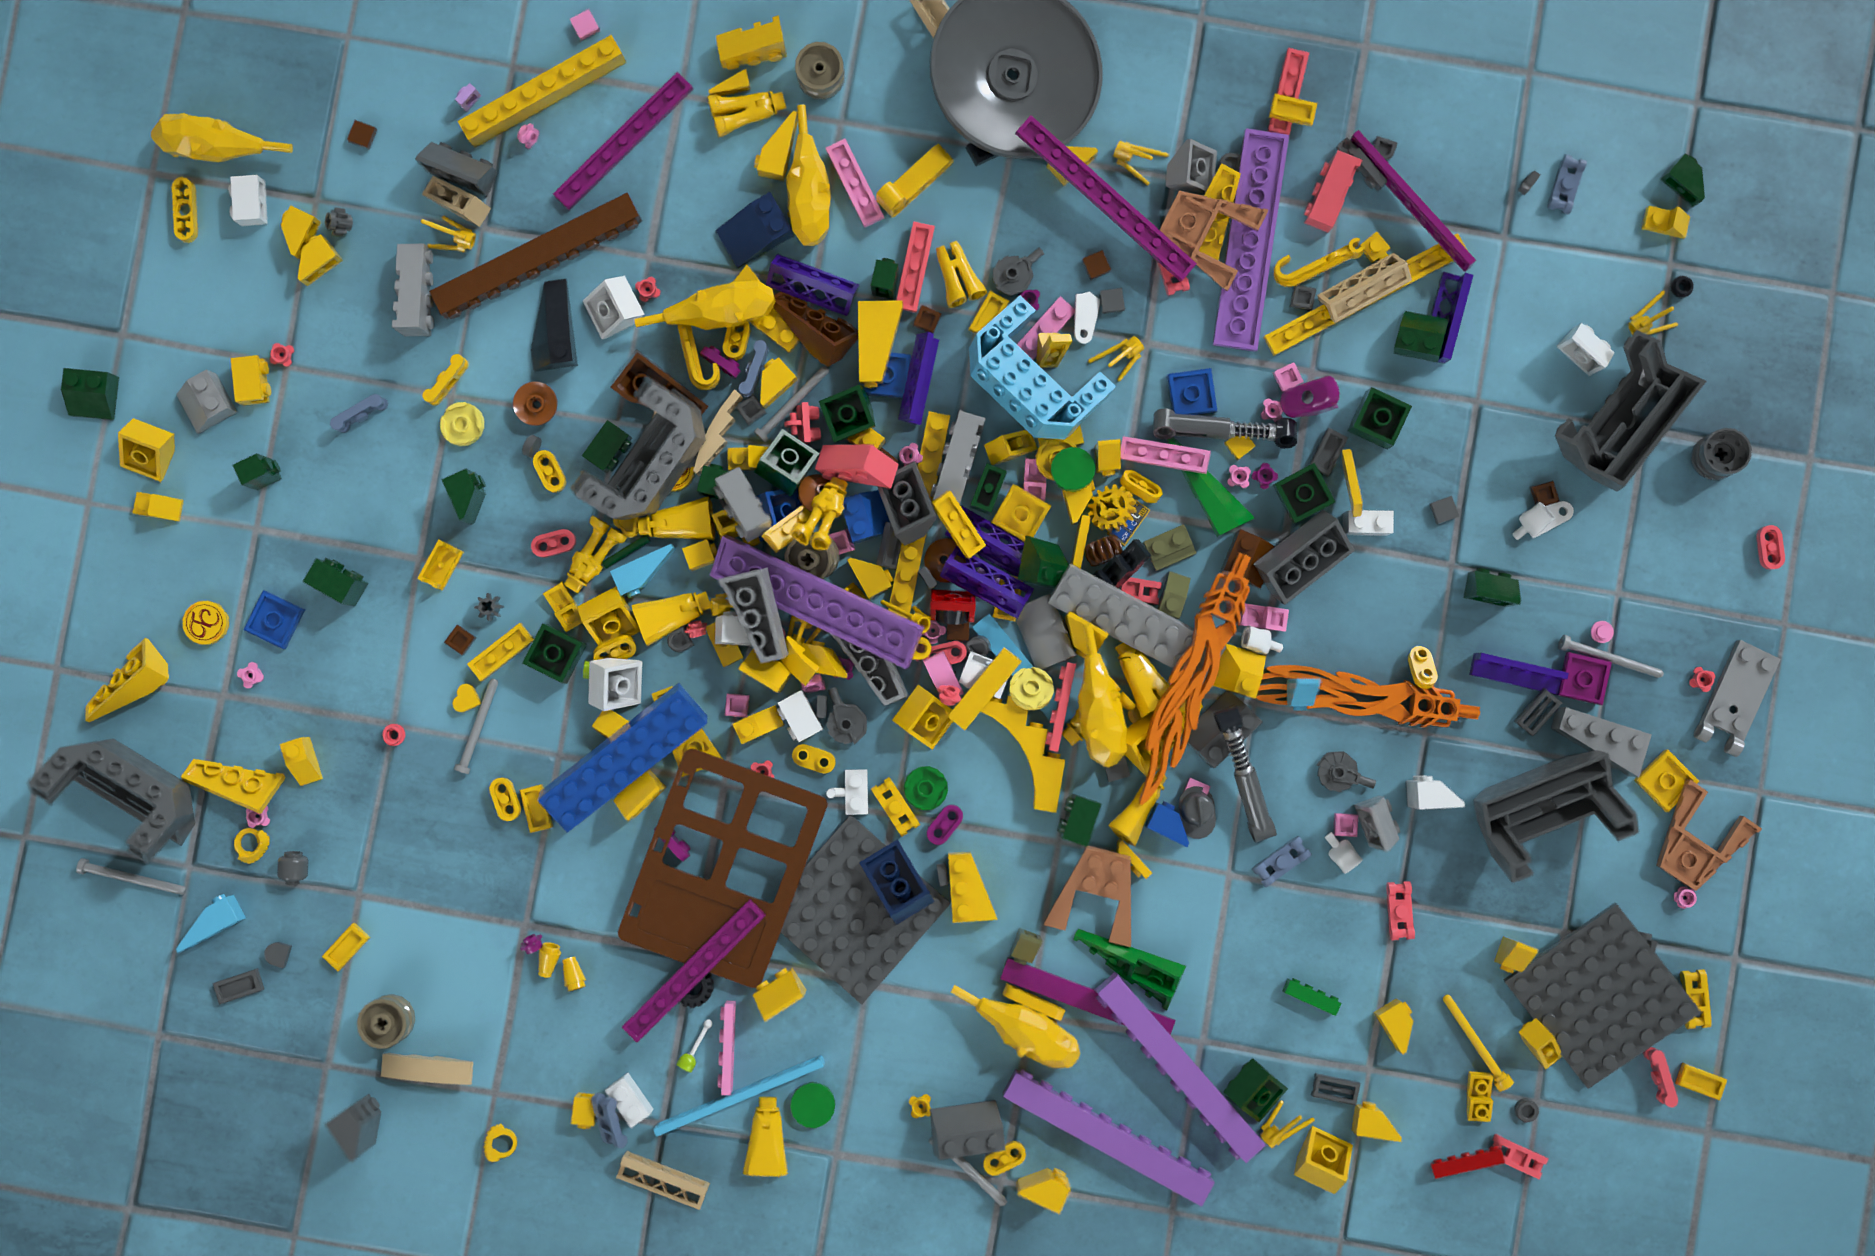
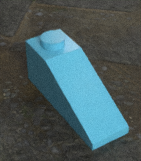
(638, 573)
(1302, 692)
(213, 920)

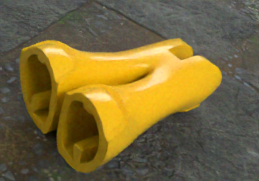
(954, 292)

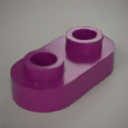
(727, 366)
(944, 824)
(679, 848)

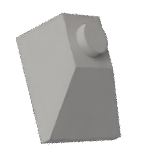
(1191, 168)

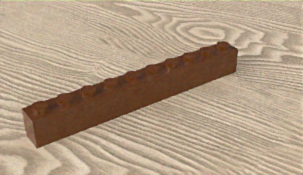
(536, 256)

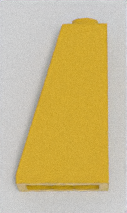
(876, 335)

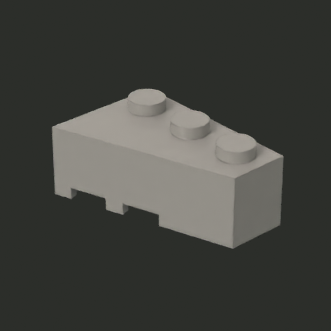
(742, 504)

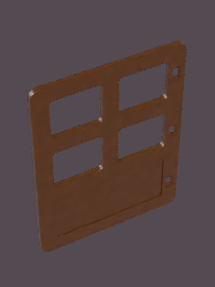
(686, 910)

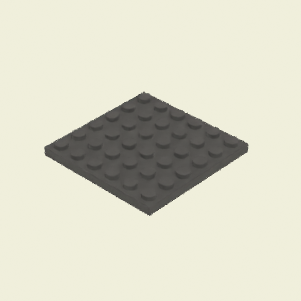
(842, 919)
(1602, 995)

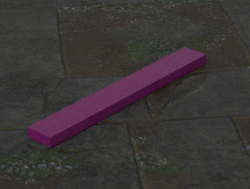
(623, 141)
(1415, 205)
(693, 971)
(1065, 991)

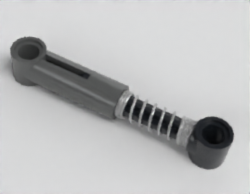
(1169, 424)
(1259, 821)

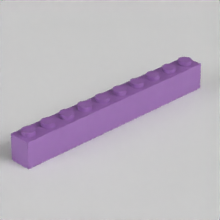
(1179, 1067)
(1108, 1137)

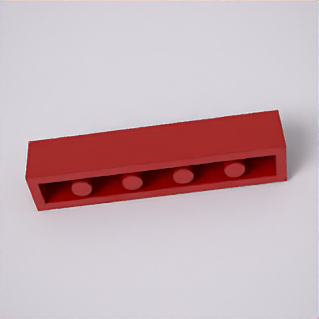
(1467, 1162)

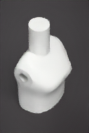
(1534, 521)
(1259, 641)
(1343, 853)

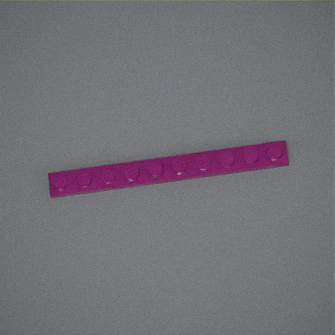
(1105, 198)

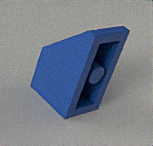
(1167, 823)

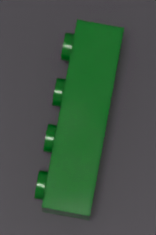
(1312, 997)

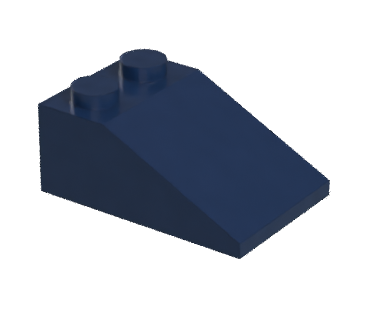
(754, 230)
(896, 882)

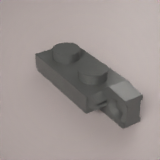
(1372, 175)

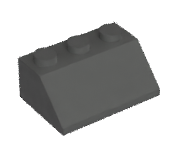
(457, 167)
(908, 505)
(1208, 740)
(356, 1127)
(966, 1130)

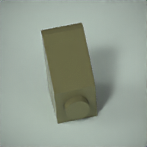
(1174, 594)
(1025, 946)

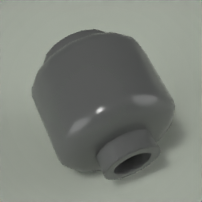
(292, 867)

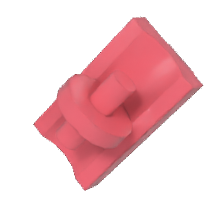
(800, 423)

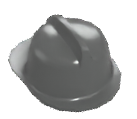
(1197, 812)

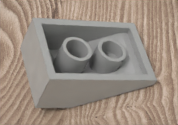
(1377, 823)

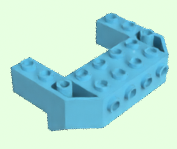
(1023, 385)

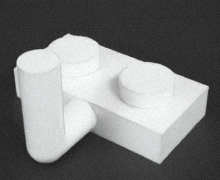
(854, 792)

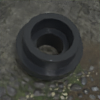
(1687, 284)

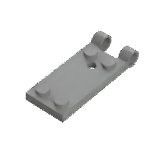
(1740, 685)

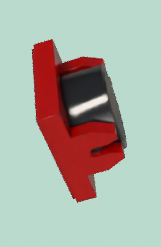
(952, 606)

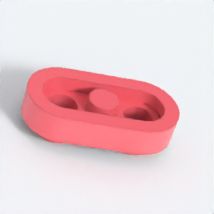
(553, 542)
(1772, 547)
(947, 647)

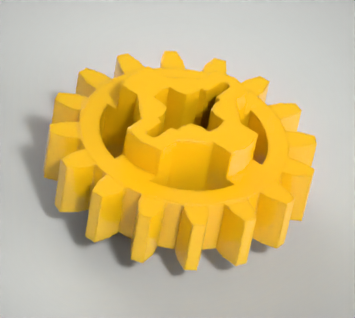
(1112, 517)

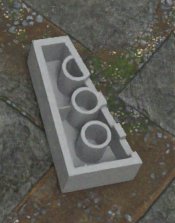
(413, 289)
(959, 455)
(757, 612)
(877, 671)
(1624, 744)

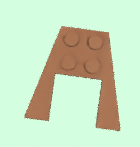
(1190, 222)
(1687, 856)
(1103, 875)

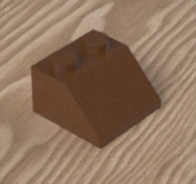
(1253, 547)

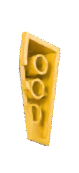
(137, 678)
(1136, 740)

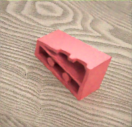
(1331, 191)
(857, 464)

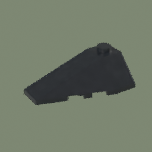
(554, 334)

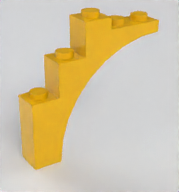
(1046, 770)

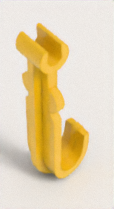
(1318, 266)
(693, 363)

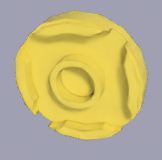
(467, 420)
(1031, 688)

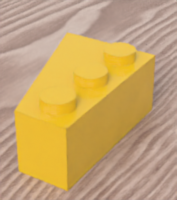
(752, 45)
(968, 892)

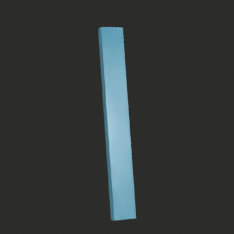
(739, 1095)

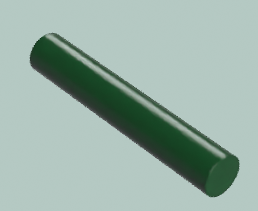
(626, 551)

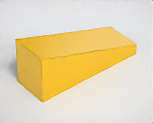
(734, 84)

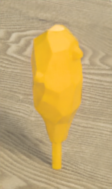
(208, 139)
(808, 188)
(718, 306)
(1100, 709)
(1027, 1031)

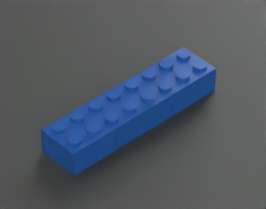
(622, 757)

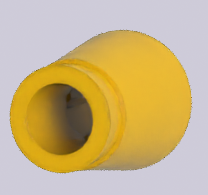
(548, 959)
(573, 974)

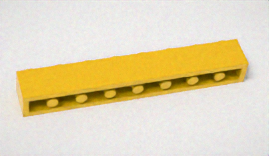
(542, 91)

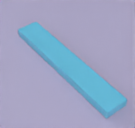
(998, 640)

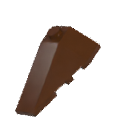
(820, 334)
(633, 375)

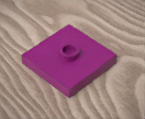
(1586, 678)

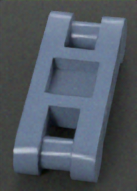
(1566, 184)
(754, 369)
(358, 412)
(1281, 861)
(608, 1120)

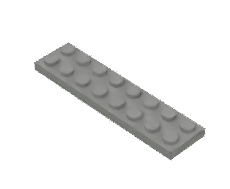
(1124, 617)

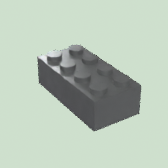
(1304, 557)

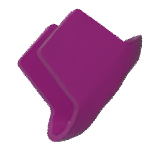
(1325, 398)

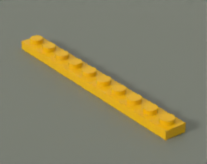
(1319, 318)
(911, 554)

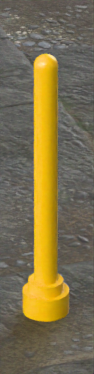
(1501, 1080)

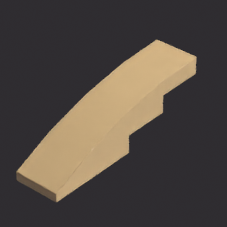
(714, 442)
(427, 1069)

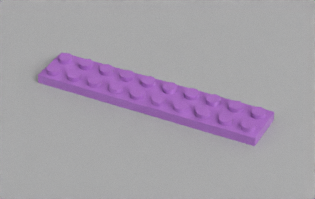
(1251, 250)
(824, 603)

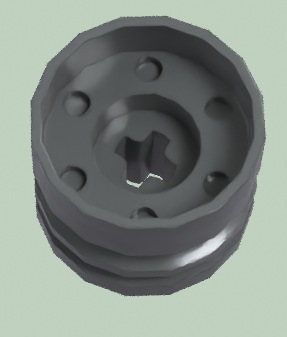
(1733, 449)

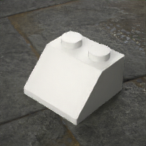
(612, 306)
(1586, 349)
(614, 683)
(1430, 794)

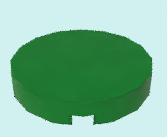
(1073, 469)
(926, 788)
(813, 1104)

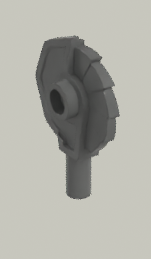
(1015, 274)
(846, 722)
(1340, 771)

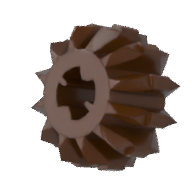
(1103, 550)

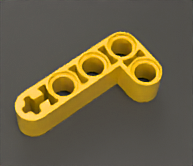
(914, 181)

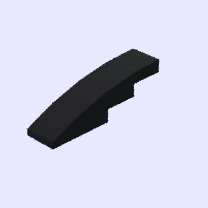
(1124, 565)

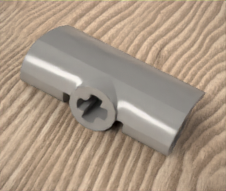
(1045, 633)

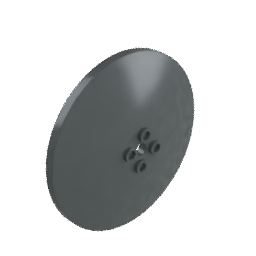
(1037, 39)

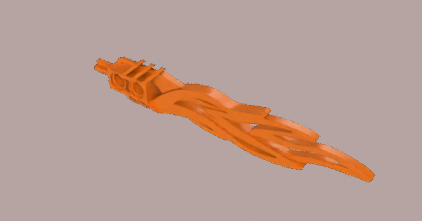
(1182, 684)
(1388, 707)

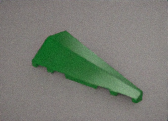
(1216, 501)
(1150, 972)

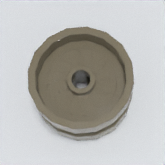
(820, 70)
(824, 561)
(372, 1022)

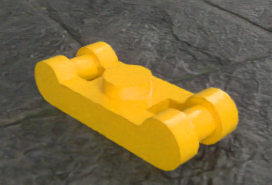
(446, 380)
(895, 806)
(1699, 995)

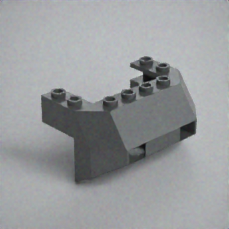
(1632, 416)
(653, 461)
(127, 782)
(1547, 801)

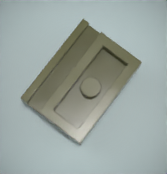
(1170, 547)

